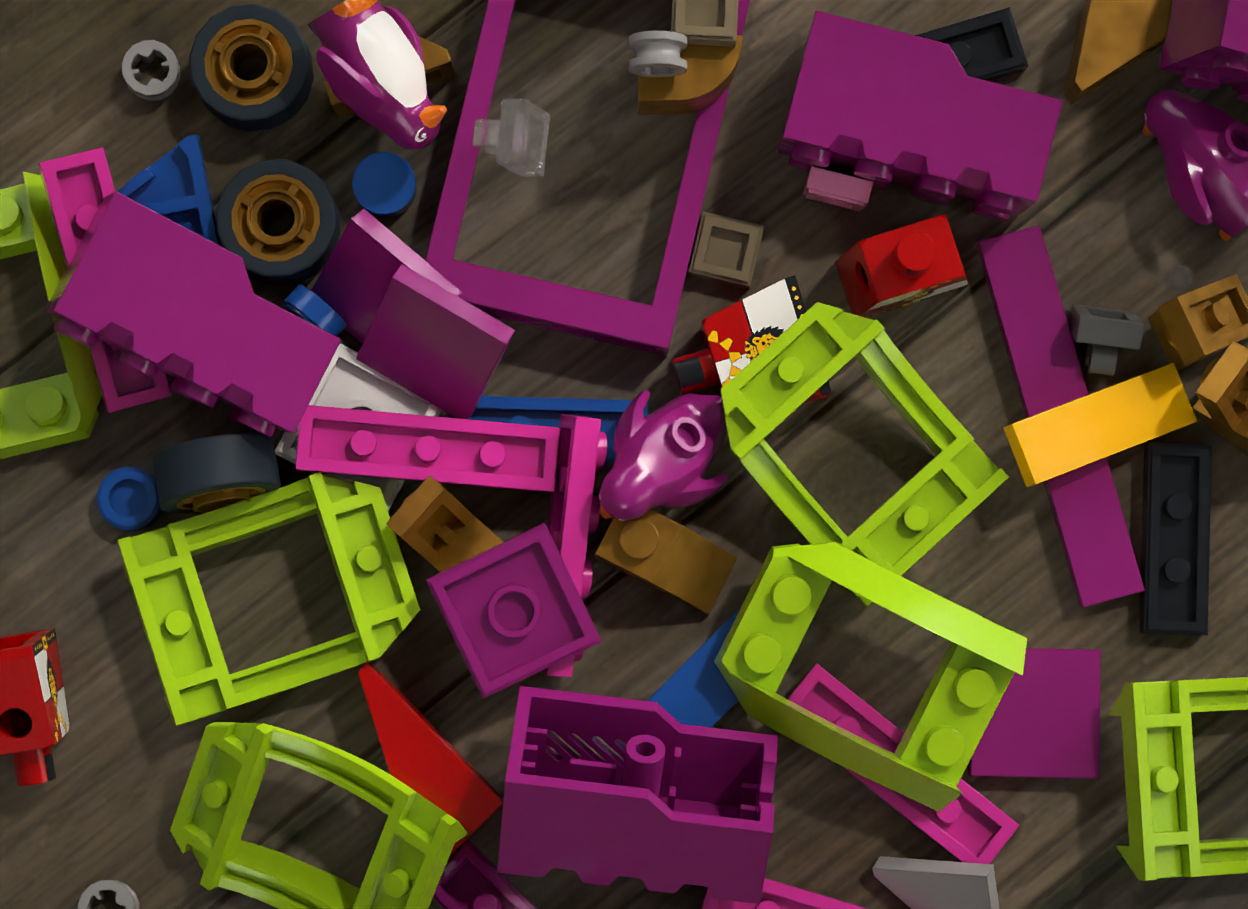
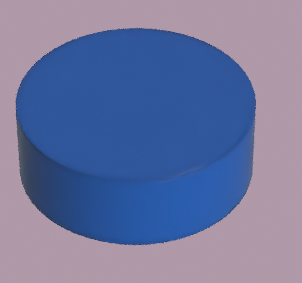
(384, 185)
(314, 310)
(129, 499)

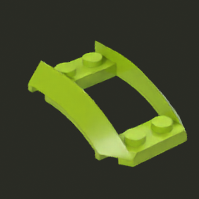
(800, 365)
(62, 405)
(180, 623)
(952, 708)
(1163, 781)
(221, 796)

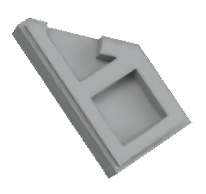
(939, 883)

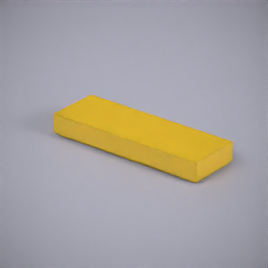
(1099, 424)

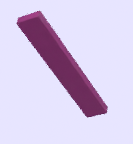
(1048, 377)

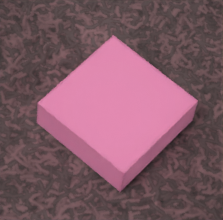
(837, 189)

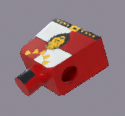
(901, 267)
(739, 335)
(34, 684)

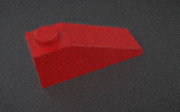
(425, 758)

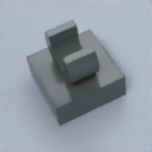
(1103, 333)

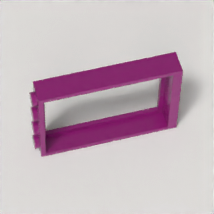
(549, 303)

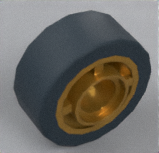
(236, 36)
(270, 187)
(215, 472)

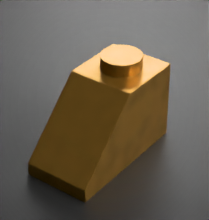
(1112, 39)
(668, 558)

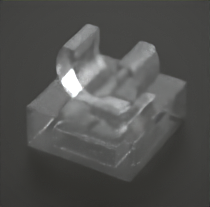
(517, 138)

